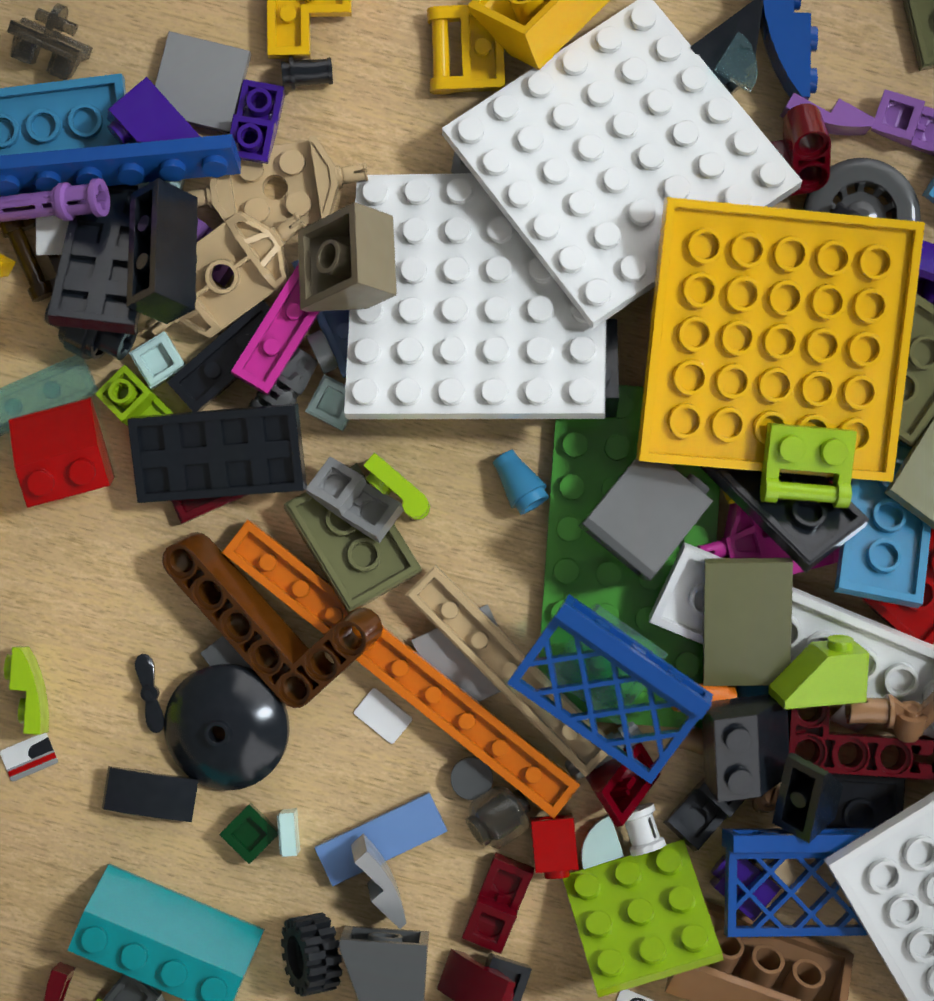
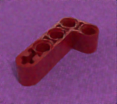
(806, 147)
(868, 748)

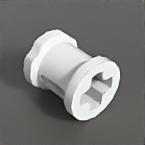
(643, 831)

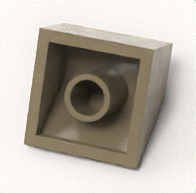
(347, 260)

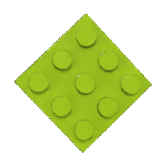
(642, 918)

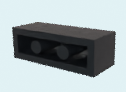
(162, 251)

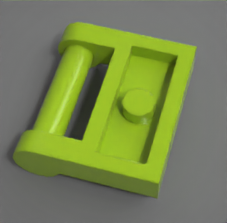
(808, 450)
(387, 479)

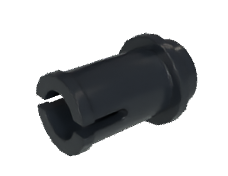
(306, 72)

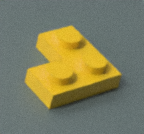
(290, 24)

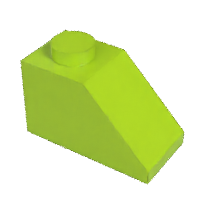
(824, 675)

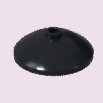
(246, 710)

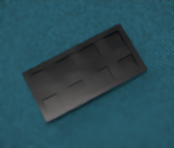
(94, 270)
(217, 453)

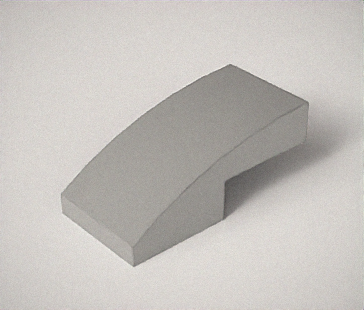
(354, 500)
(382, 886)

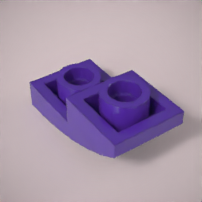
(257, 120)

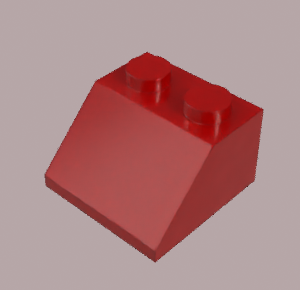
(59, 452)

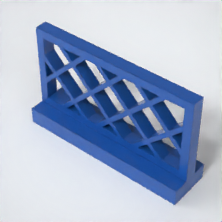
(631, 658)
(782, 845)

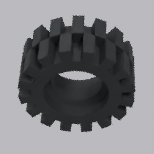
(311, 954)

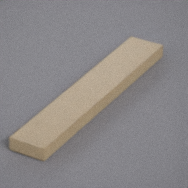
(498, 659)

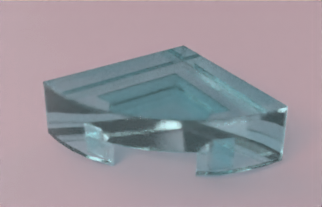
(739, 63)

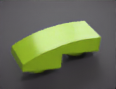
(130, 397)
(26, 676)

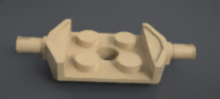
(310, 179)
(258, 268)

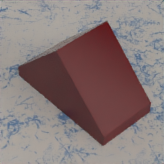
(619, 787)

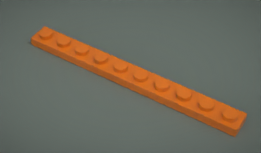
(407, 673)

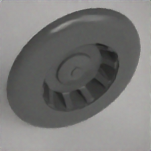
(872, 174)

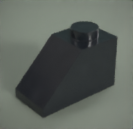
(715, 44)
(806, 798)

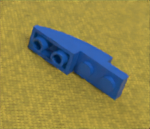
(789, 45)

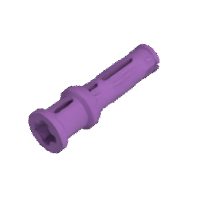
(63, 202)

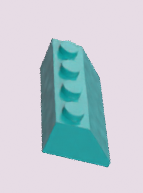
(165, 938)

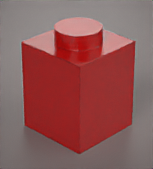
(554, 845)

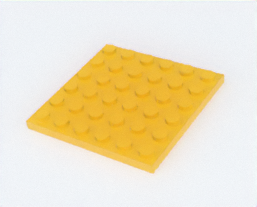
(777, 324)

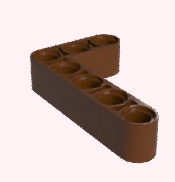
(265, 625)

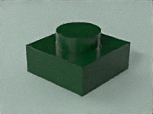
(249, 833)

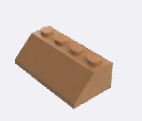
(766, 969)

